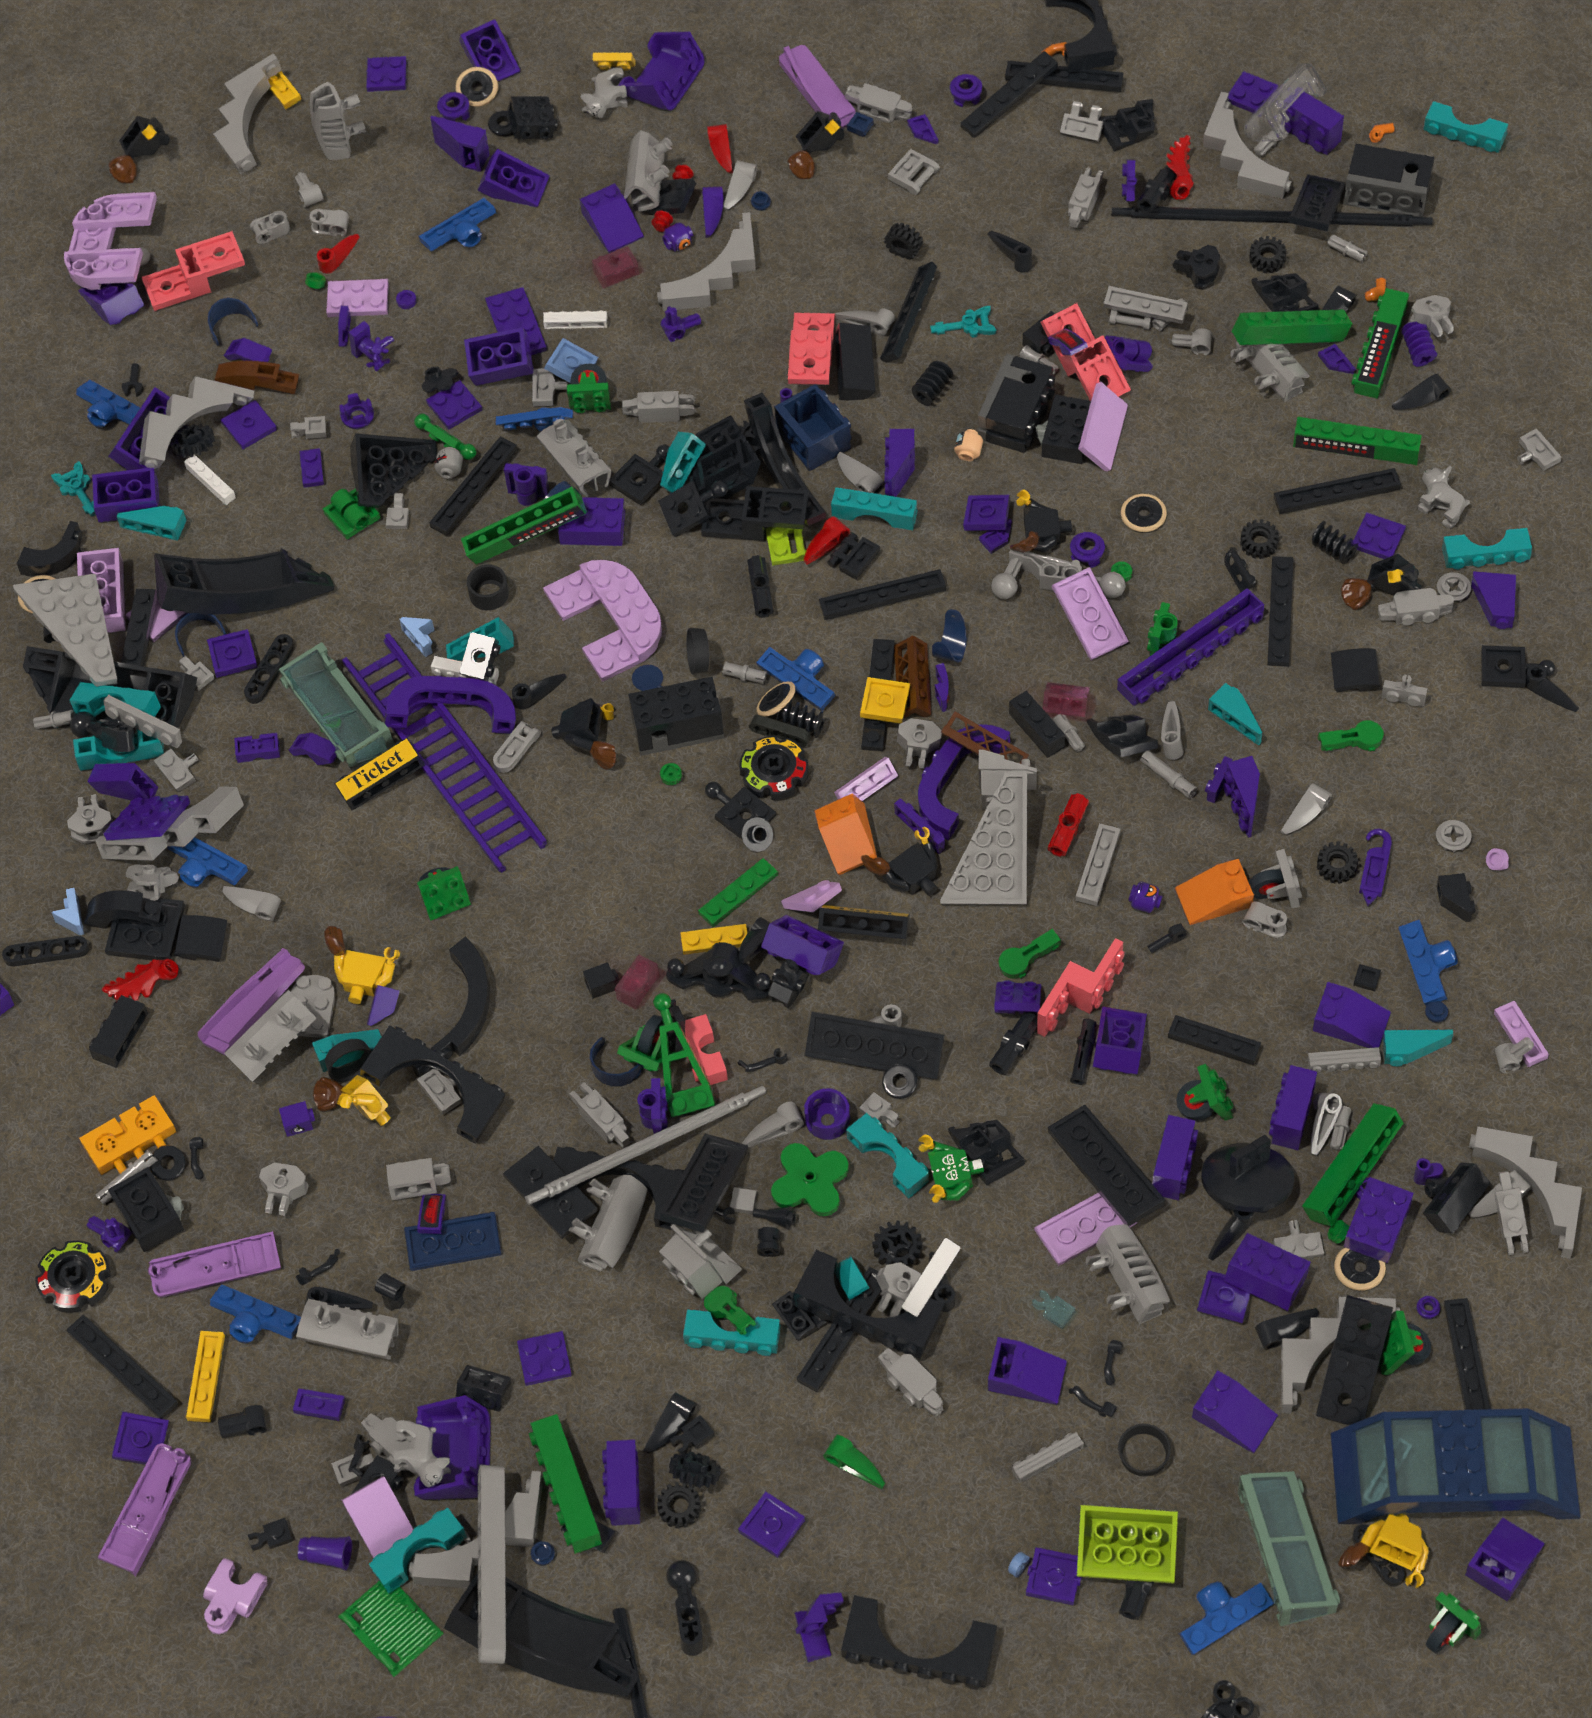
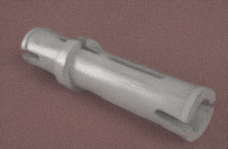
(1175, 779)
(132, 1169)

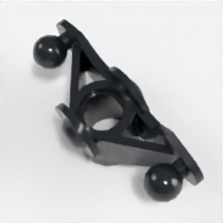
(719, 973)

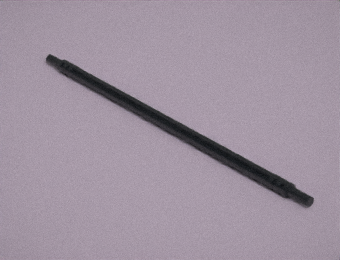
(1269, 216)

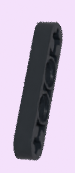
(267, 668)
(45, 947)

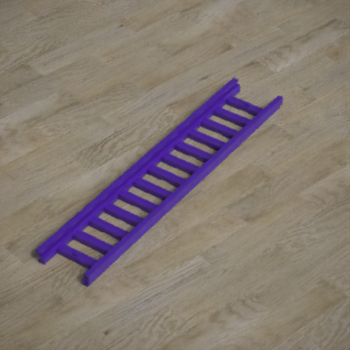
(463, 741)

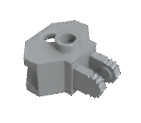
(1433, 315)
(918, 740)
(88, 820)
(150, 880)
(282, 1186)
(896, 1285)

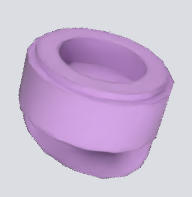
(1497, 859)

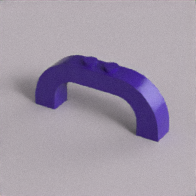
(450, 691)
(940, 770)

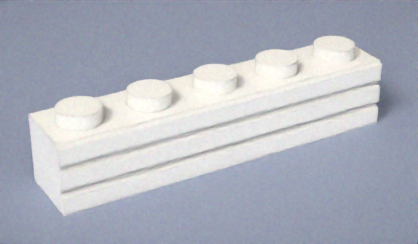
(575, 319)
(209, 479)
(451, 668)

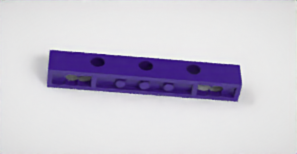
(1204, 637)

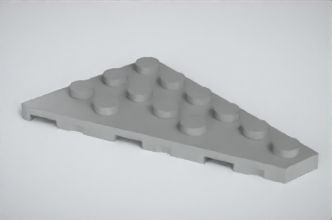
(75, 619)
(996, 858)

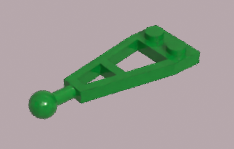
(687, 1099)

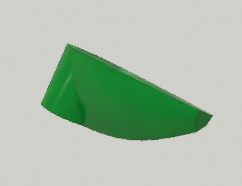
(848, 1458)

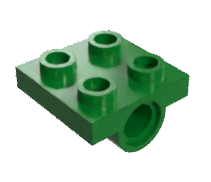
(348, 515)
(1163, 630)

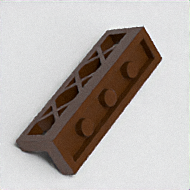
(916, 674)
(973, 746)

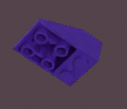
(462, 142)
(898, 459)
(1242, 786)
(1025, 1372)
(1504, 1559)

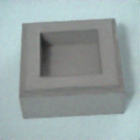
(743, 1200)

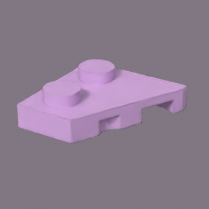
(813, 897)

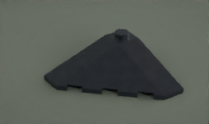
(385, 464)

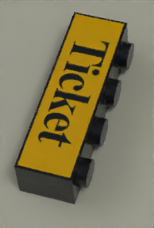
(379, 774)
(863, 922)

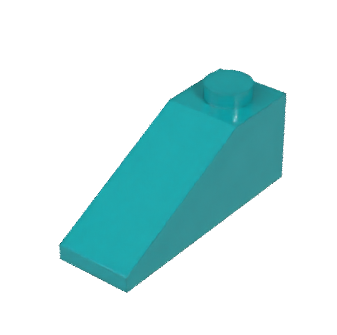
(681, 460)
(156, 521)
(495, 629)
(1234, 710)
(1409, 1045)
(322, 1046)

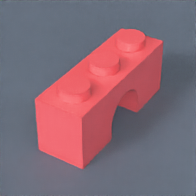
(698, 1035)

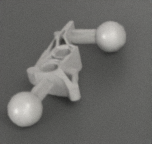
(1048, 572)

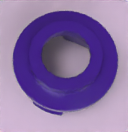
(962, 95)
(452, 113)
(355, 404)
(1091, 556)

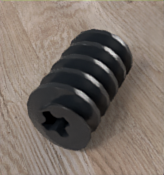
(931, 382)
(1333, 544)
(801, 718)

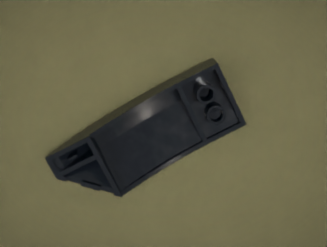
(236, 583)
(58, 677)
(552, 1641)

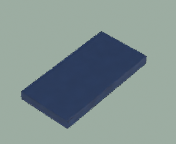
(459, 1242)

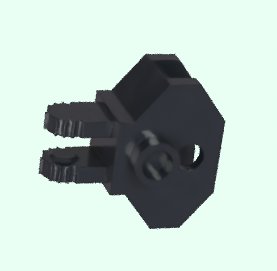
(1199, 265)
(788, 982)

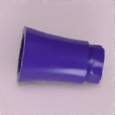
(326, 1551)

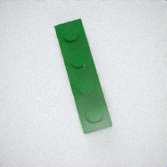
(738, 892)

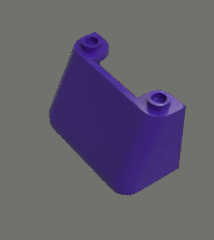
(670, 71)
(463, 1438)

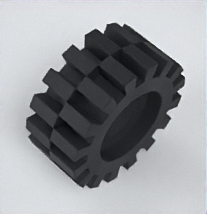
(903, 241)
(1267, 245)
(1259, 548)
(1337, 873)
(672, 1493)

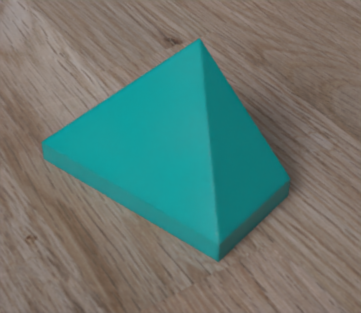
(850, 1277)

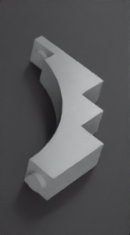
(246, 92)
(1253, 172)
(695, 289)
(203, 398)
(203, 817)
(1558, 1200)
(1302, 1355)
(457, 1565)

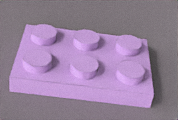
(361, 297)

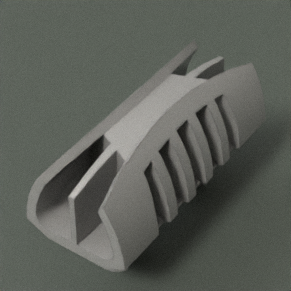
(329, 121)
(646, 170)
(1275, 366)
(574, 455)
(270, 1035)
(613, 1223)
(1132, 1271)
(347, 1329)

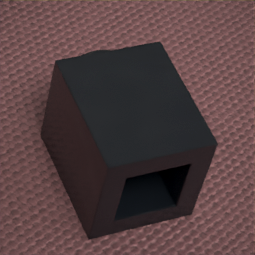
(600, 980)

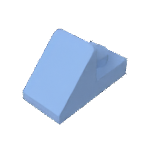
(417, 631)
(71, 915)

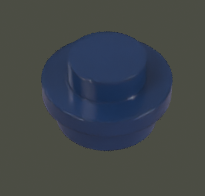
(760, 200)
(1436, 1011)
(542, 1553)

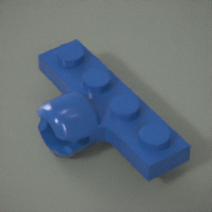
(459, 227)
(105, 405)
(540, 419)
(800, 673)
(206, 860)
(1427, 960)
(253, 1315)
(1223, 1613)

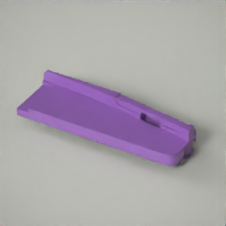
(815, 83)
(250, 1002)
(214, 1265)
(145, 1509)

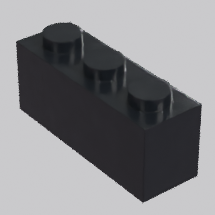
(1037, 724)
(118, 1031)
(1456, 1197)

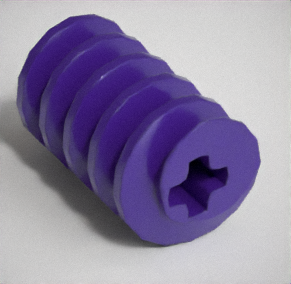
(1419, 343)

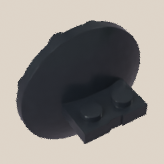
(1248, 1176)

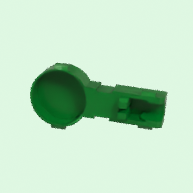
(1369, 737)
(1015, 961)
(715, 1304)

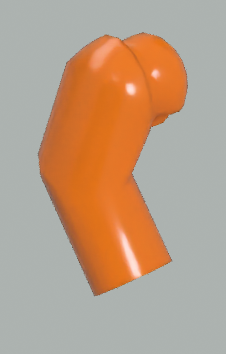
(1055, 48)
(1379, 130)
(1374, 293)

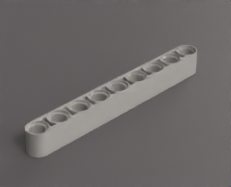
(491, 1565)

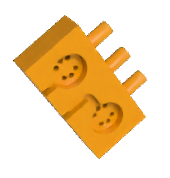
(136, 1132)

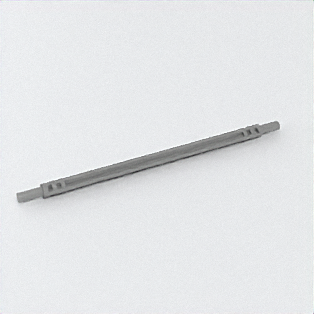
(645, 1145)

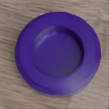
(406, 299)

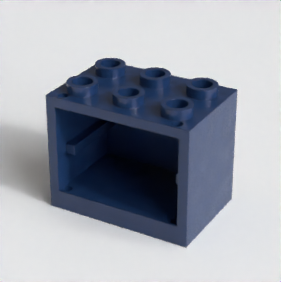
(813, 427)

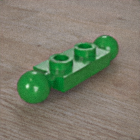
(423, 422)

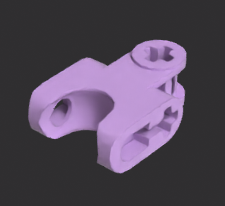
(230, 1598)

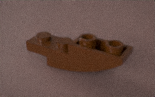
(257, 373)

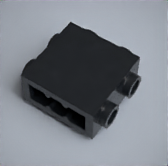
(531, 117)

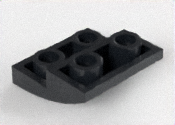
(1355, 669)
(200, 937)
(799, 1322)

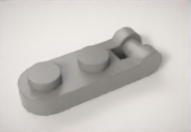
(515, 747)

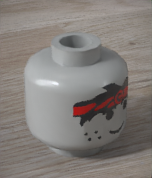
(448, 462)

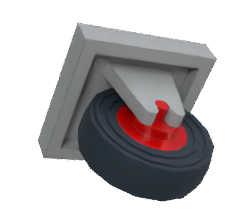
(1277, 881)

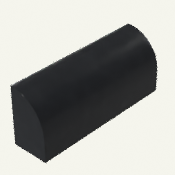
(854, 361)

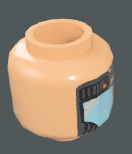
(968, 445)

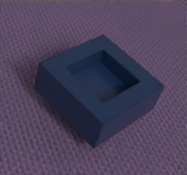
(860, 124)

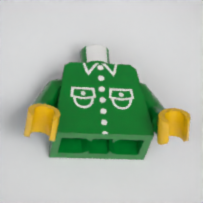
(949, 1169)

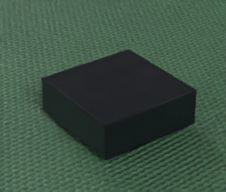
(1367, 977)

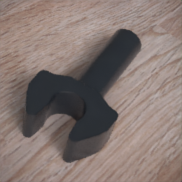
(133, 382)
(1176, 933)

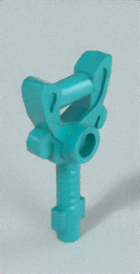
(968, 323)
(76, 486)

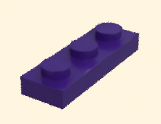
(908, 815)

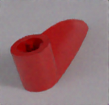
(720, 145)
(331, 258)
(827, 539)

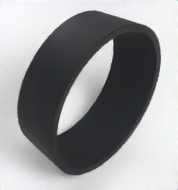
(697, 650)
(349, 1072)
(1144, 1429)

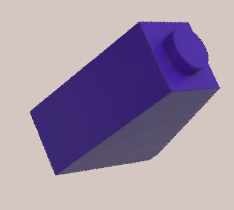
(1496, 597)
(122, 781)

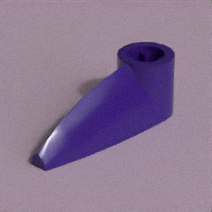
(712, 208)

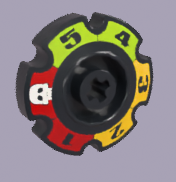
(774, 767)
(73, 1276)

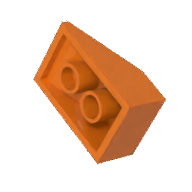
(846, 832)
(1215, 892)

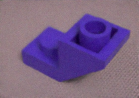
(247, 350)
(315, 746)
(816, 1614)

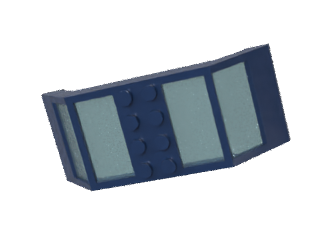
(1454, 1464)

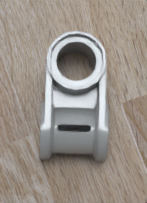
(331, 222)
(271, 227)
(1264, 919)

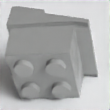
(991, 770)
(697, 1261)

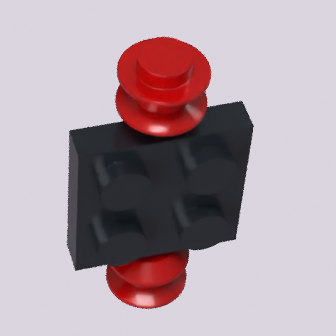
(673, 197)

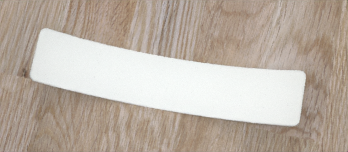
(931, 1277)

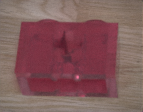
(615, 267)
(1066, 699)
(637, 981)

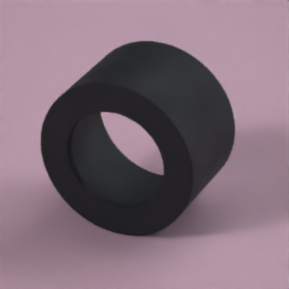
(487, 575)

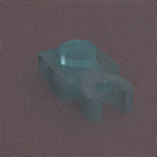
(1056, 1310)

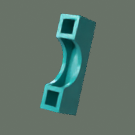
(1486, 135)
(897, 511)
(1461, 552)
(91, 698)
(91, 752)
(869, 1135)
(702, 1331)
(440, 1531)

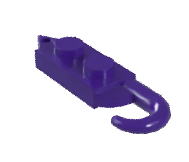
(1375, 867)

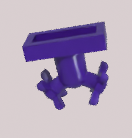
(363, 344)

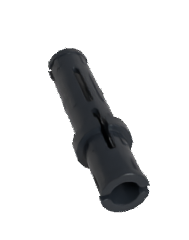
(1085, 1043)

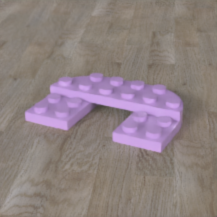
(90, 256)
(625, 602)

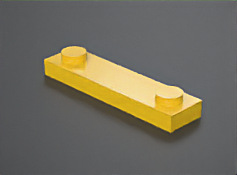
(205, 1376)

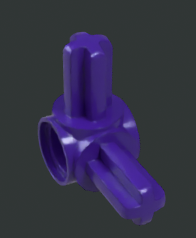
(675, 326)
(111, 1232)

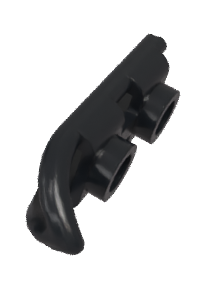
(1239, 568)

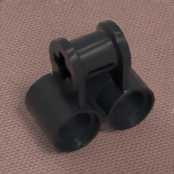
(1227, 1707)

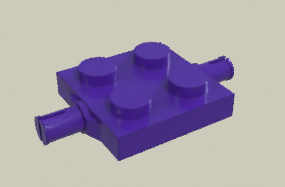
(1128, 189)

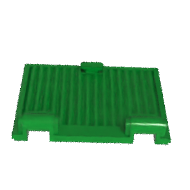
(391, 1626)

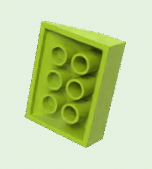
(1127, 1544)

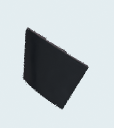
(1129, 122)
(1283, 292)
(1123, 734)
(986, 1142)

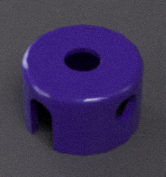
(829, 1102)

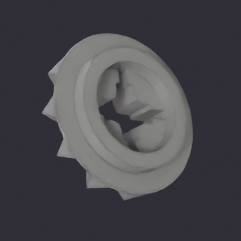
(1452, 579)
(1461, 831)

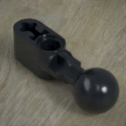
(111, 733)
(682, 1577)

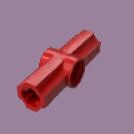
(1064, 834)

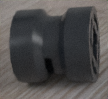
(768, 1242)

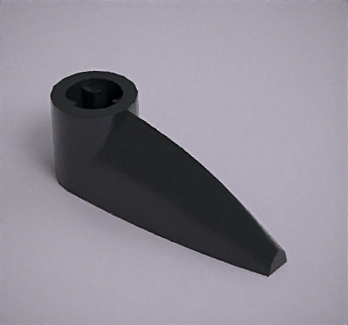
(1014, 249)
(1340, 299)
(1427, 391)
(1542, 686)
(526, 696)
(753, 941)
(1231, 1233)
(944, 1289)
(338, 1298)
(1286, 1326)
(671, 1421)

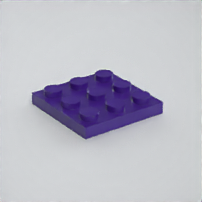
(147, 817)

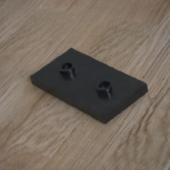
(1317, 202)
(557, 1211)

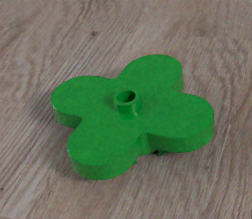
(817, 1192)

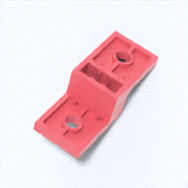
(195, 265)
(811, 348)
(1090, 362)
(1080, 988)

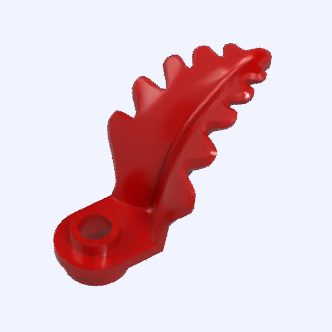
(1180, 167)
(142, 980)

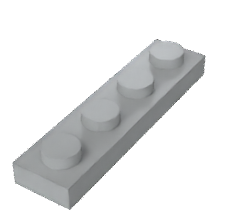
(1145, 304)
(142, 721)
(1098, 864)

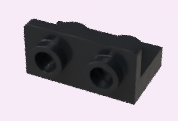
(483, 1387)

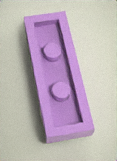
(869, 780)
(1518, 1028)

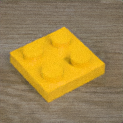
(608, 60)
(884, 700)

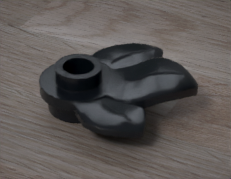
(438, 379)

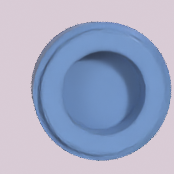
(1018, 1564)

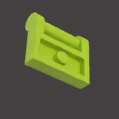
(780, 548)

